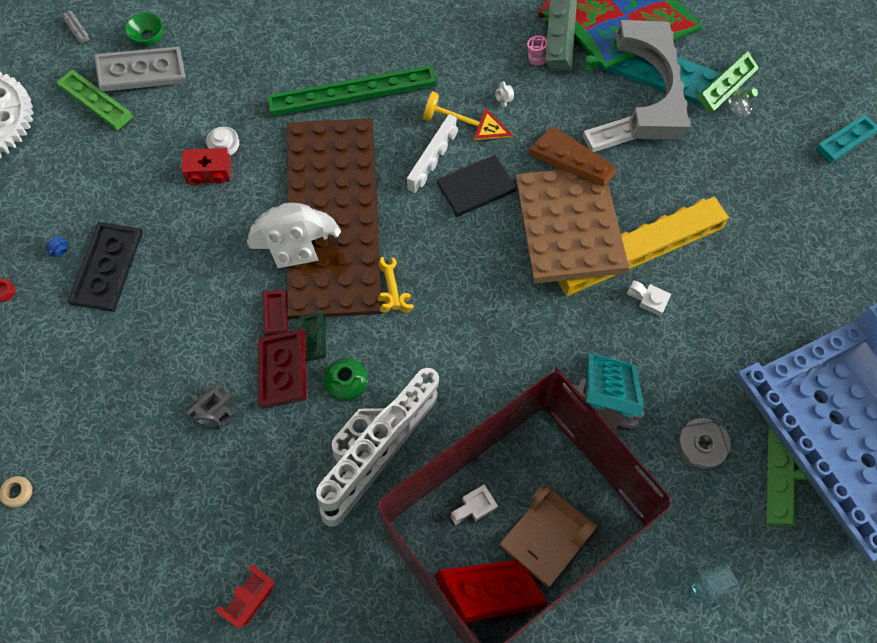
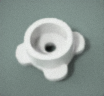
(504, 94)

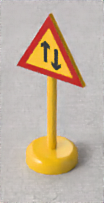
(488, 127)

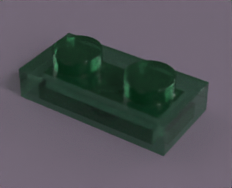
(315, 330)

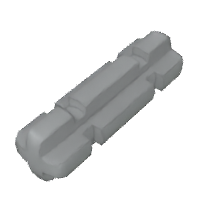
(75, 27)

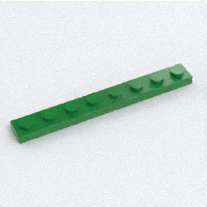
(351, 90)

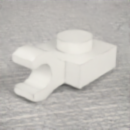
(651, 299)
(477, 504)

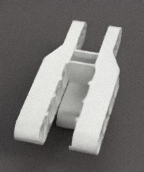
(394, 427)

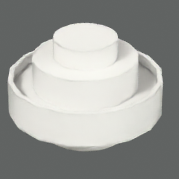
(223, 138)

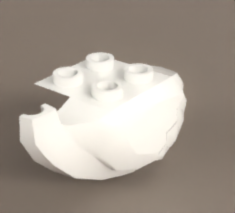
(289, 233)

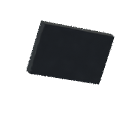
(476, 185)

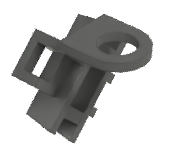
(210, 415)

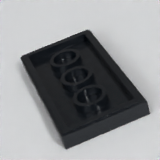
(105, 266)

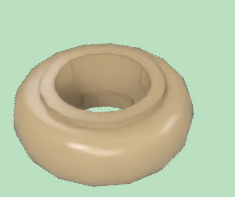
(22, 498)

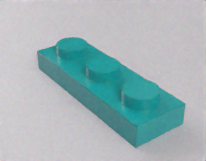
(847, 138)

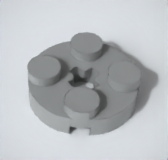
(710, 432)

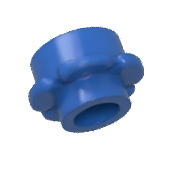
(57, 246)

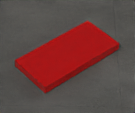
(490, 590)

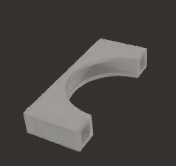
(655, 43)

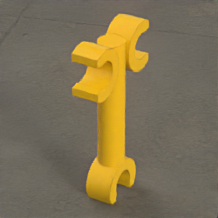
(392, 298)

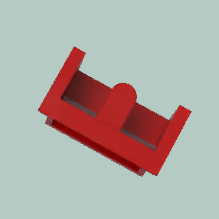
(248, 598)

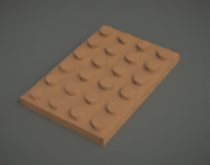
(569, 227)

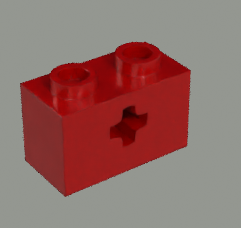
(206, 166)

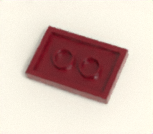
(282, 369)

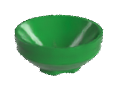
(142, 24)
(349, 389)

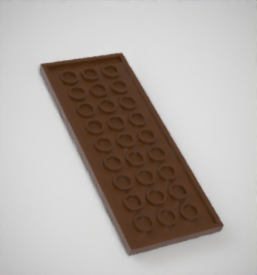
(335, 173)

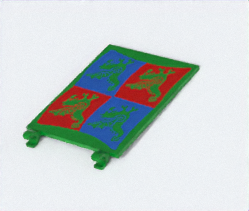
(599, 19)

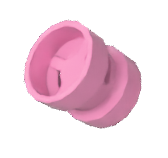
(537, 50)

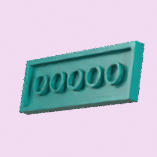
(692, 75)
(613, 386)

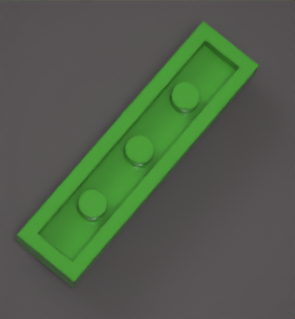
(94, 100)

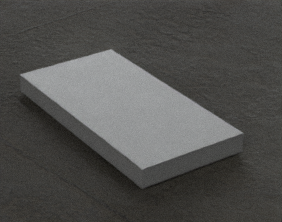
(139, 68)

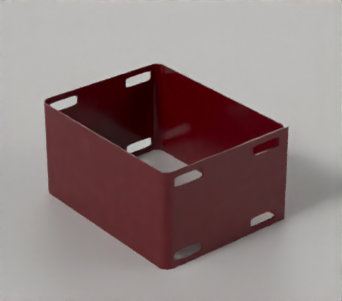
(590, 436)

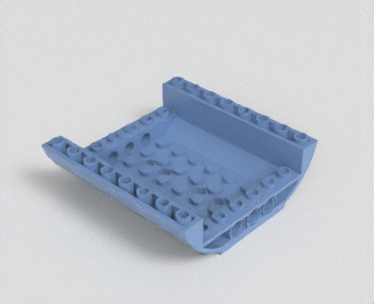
(829, 454)

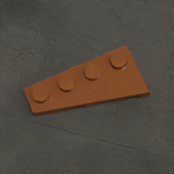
(568, 154)

